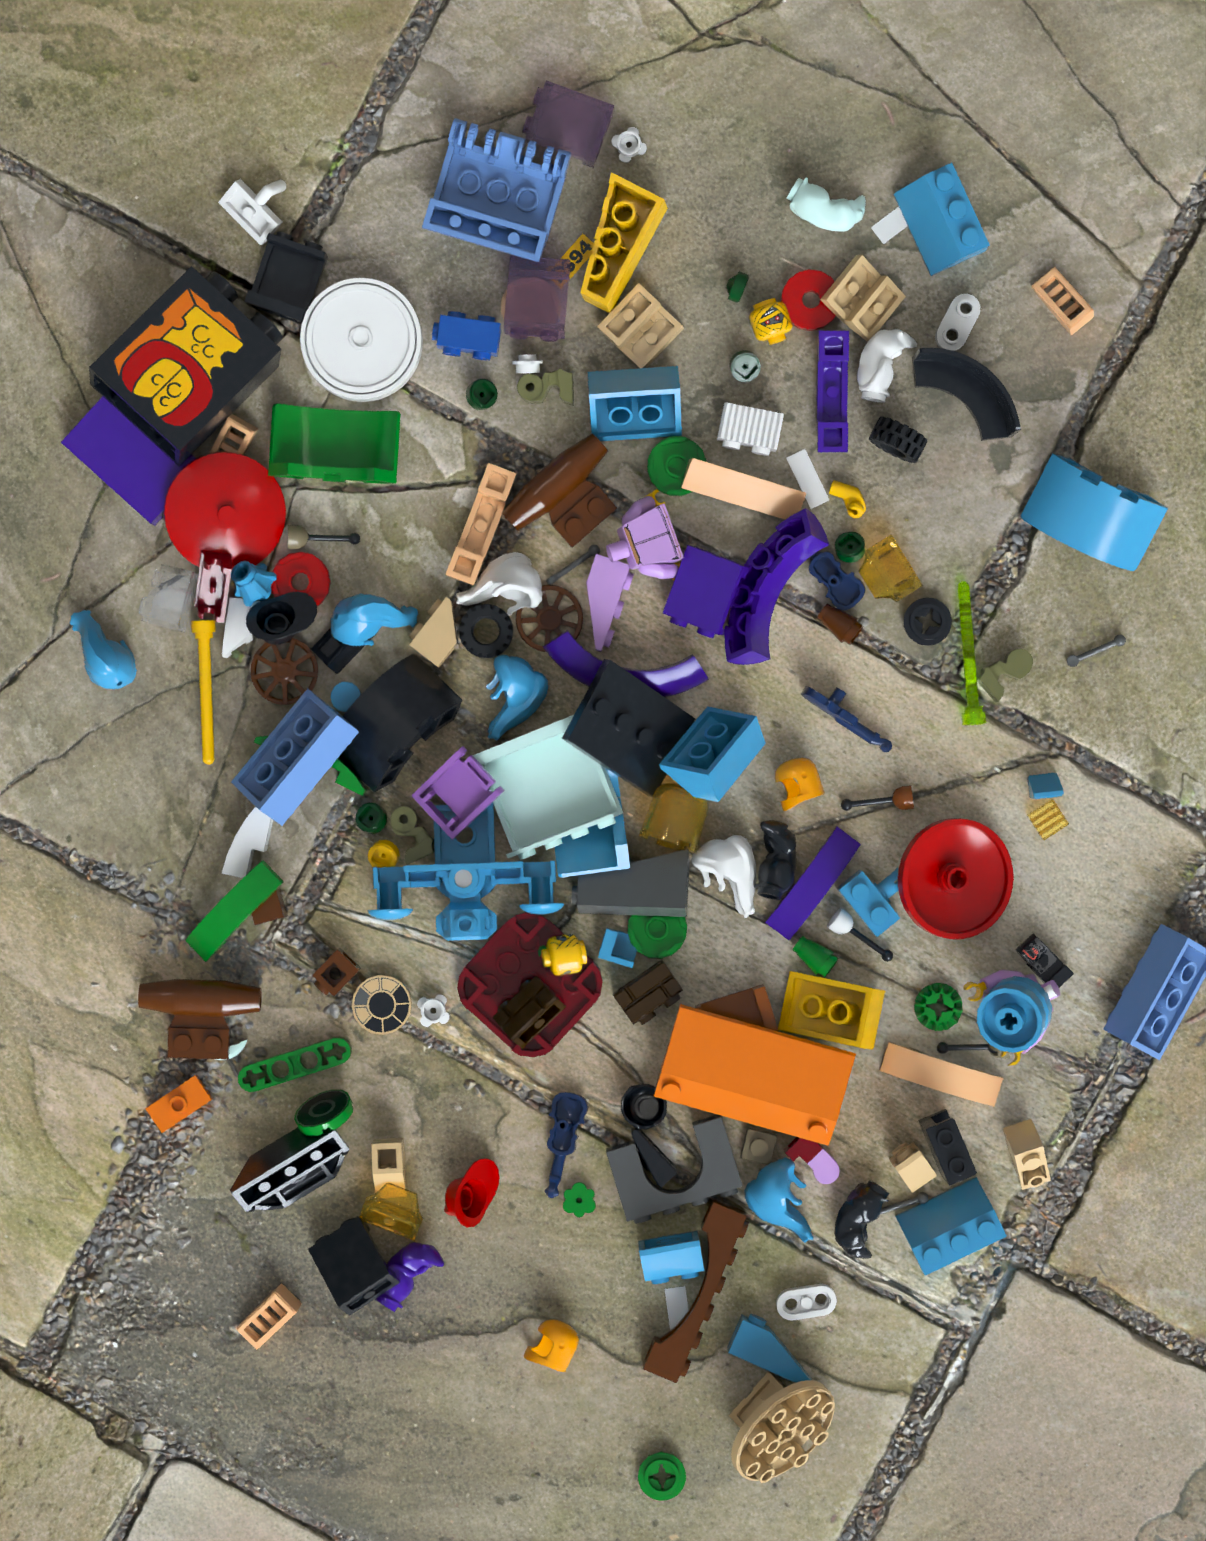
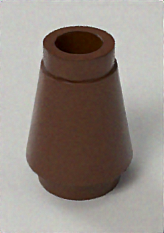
(841, 624)

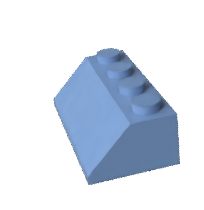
(294, 757)
(1159, 992)

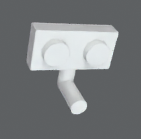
(251, 209)

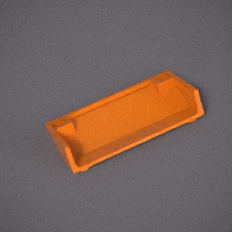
(754, 1074)

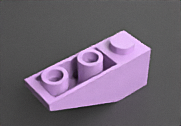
(604, 591)

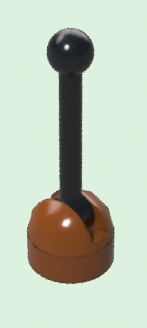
(901, 798)

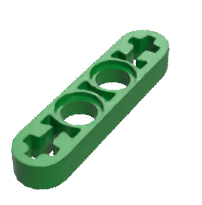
(296, 1068)

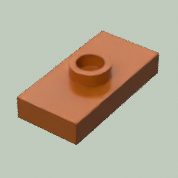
(179, 1103)

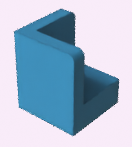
(617, 948)

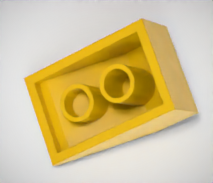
(831, 1010)

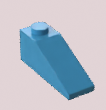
(760, 1346)

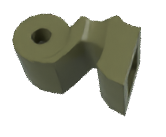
(535, 390)
(1015, 665)
(404, 823)

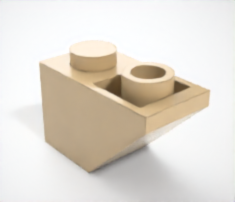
(438, 635)
(1027, 1154)
(388, 1162)
(912, 1166)

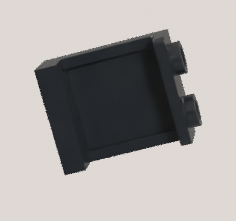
(287, 277)
(947, 1147)
(352, 1265)

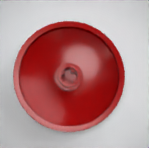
(224, 507)
(955, 878)

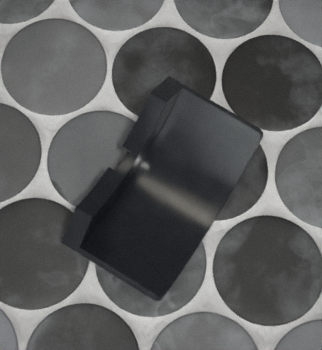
(971, 384)
(393, 716)

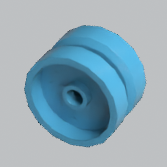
(1014, 1014)

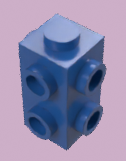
(460, 334)

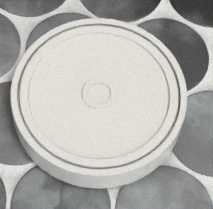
(361, 339)

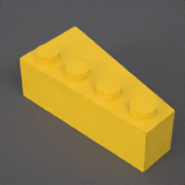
(623, 234)

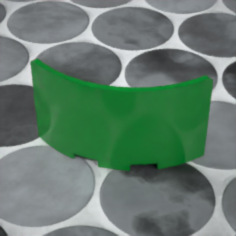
(334, 444)

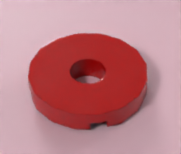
(792, 294)
(303, 563)

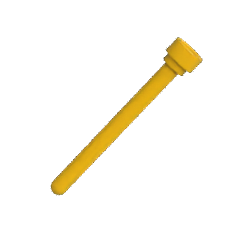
(203, 632)

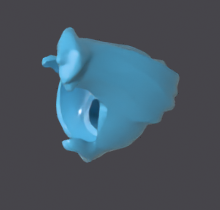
(364, 614)
(104, 660)
(522, 689)
(771, 1194)

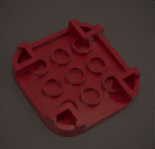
(511, 960)

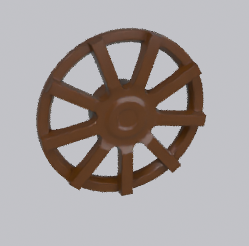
(550, 617)
(283, 671)

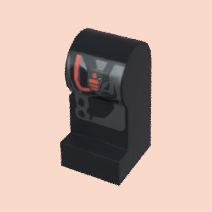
(1043, 961)

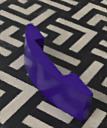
(832, 391)
(813, 883)

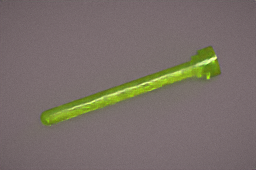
(973, 712)

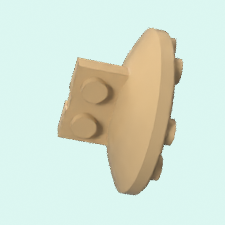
(776, 1424)

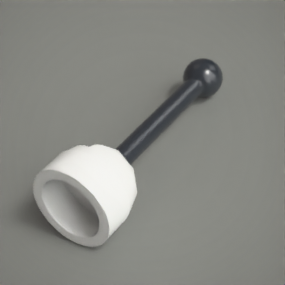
(843, 923)

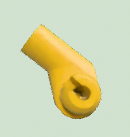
(852, 498)

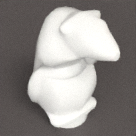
(876, 363)

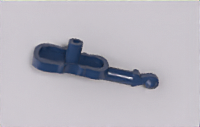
(843, 588)
(844, 718)
(568, 1113)

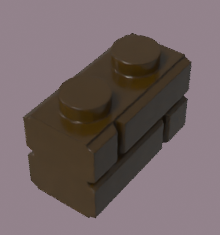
(648, 992)
(528, 1011)

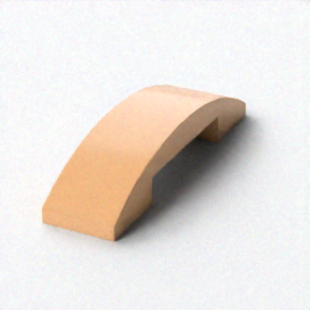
(481, 524)
(941, 1074)

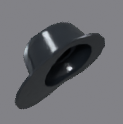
(281, 617)

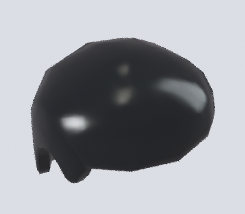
(642, 1108)

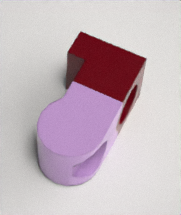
(822, 1163)

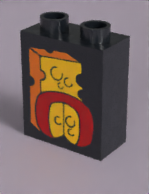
(187, 363)

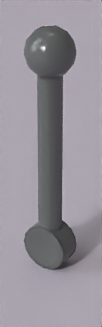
(592, 551)
(1073, 660)
(922, 1198)

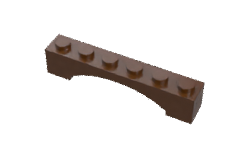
(669, 1354)

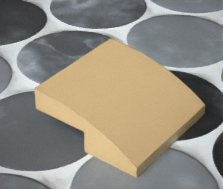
(863, 297)
(640, 327)

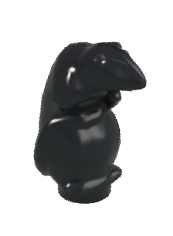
(779, 867)
(860, 1208)

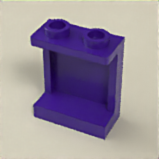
(703, 591)

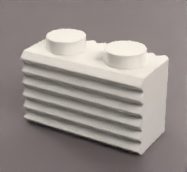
(750, 428)

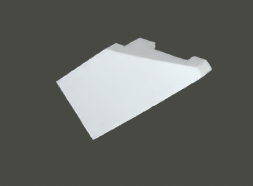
(236, 631)

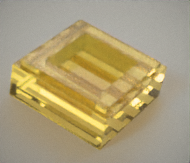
(1047, 819)

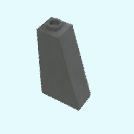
(645, 889)

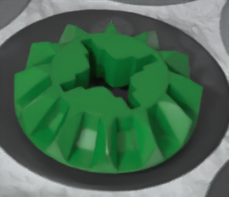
(931, 994)
(673, 1484)

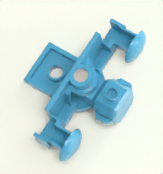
(465, 876)

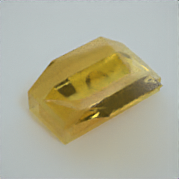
(888, 571)
(393, 1210)

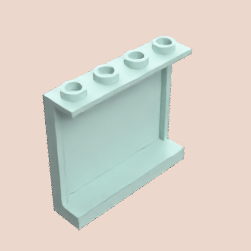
(548, 789)

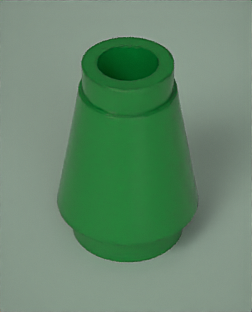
(815, 956)

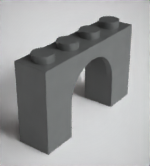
(643, 1197)

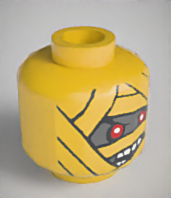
(770, 321)
(564, 954)

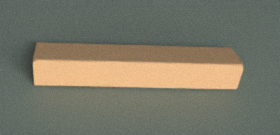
(742, 489)

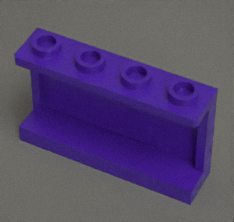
(124, 459)

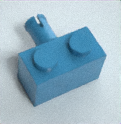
(871, 900)

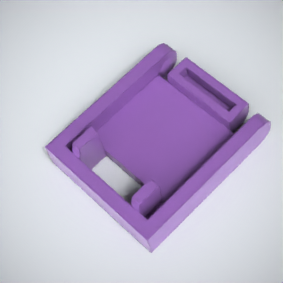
(462, 787)

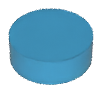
(344, 695)

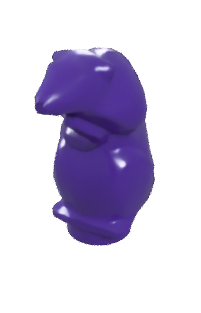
(406, 1264)

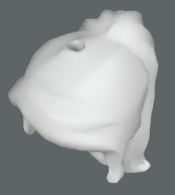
(509, 577)
(732, 861)

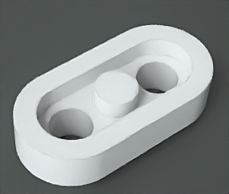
(957, 322)
(806, 1304)

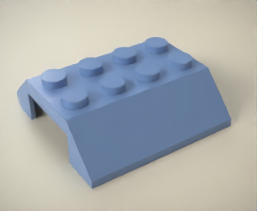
(497, 192)

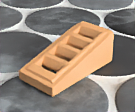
(1071, 294)
(241, 425)
(282, 1302)

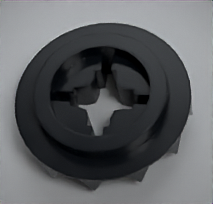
(940, 615)

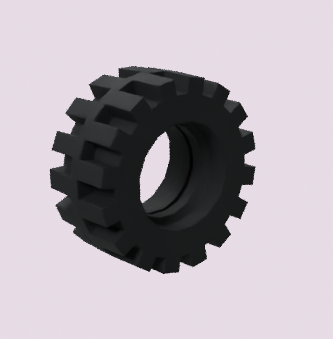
(898, 439)
(467, 628)

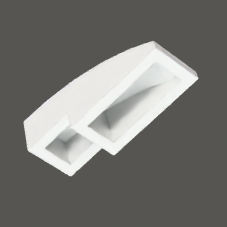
(252, 836)

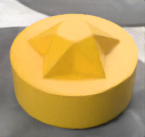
(383, 854)

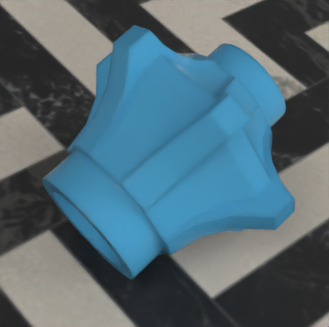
(252, 582)

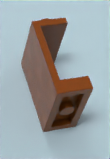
(746, 1006)

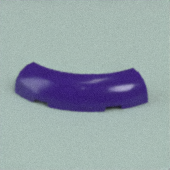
(769, 570)
(583, 667)

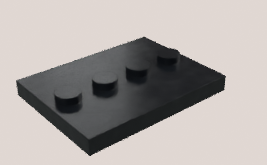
(627, 727)

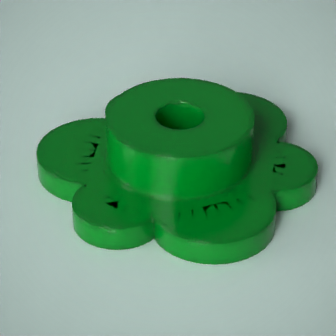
(587, 1204)

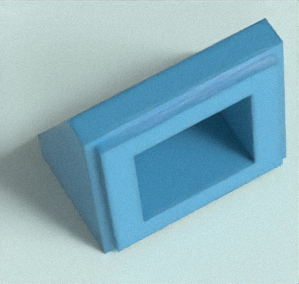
(1044, 786)

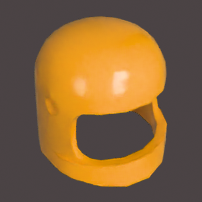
(808, 781)
(555, 1346)

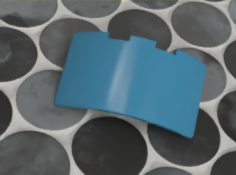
(1093, 515)
(597, 851)

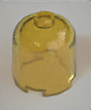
(675, 818)

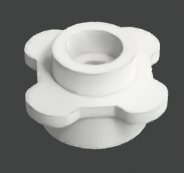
(631, 136)
(527, 364)
(437, 1003)

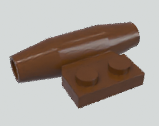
(564, 493)
(199, 1012)

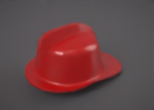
(471, 1194)

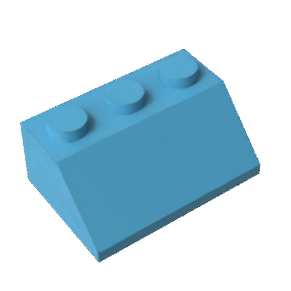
(941, 219)
(635, 403)
(714, 752)
(950, 1226)

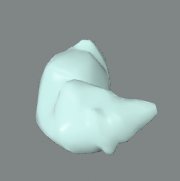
(814, 205)

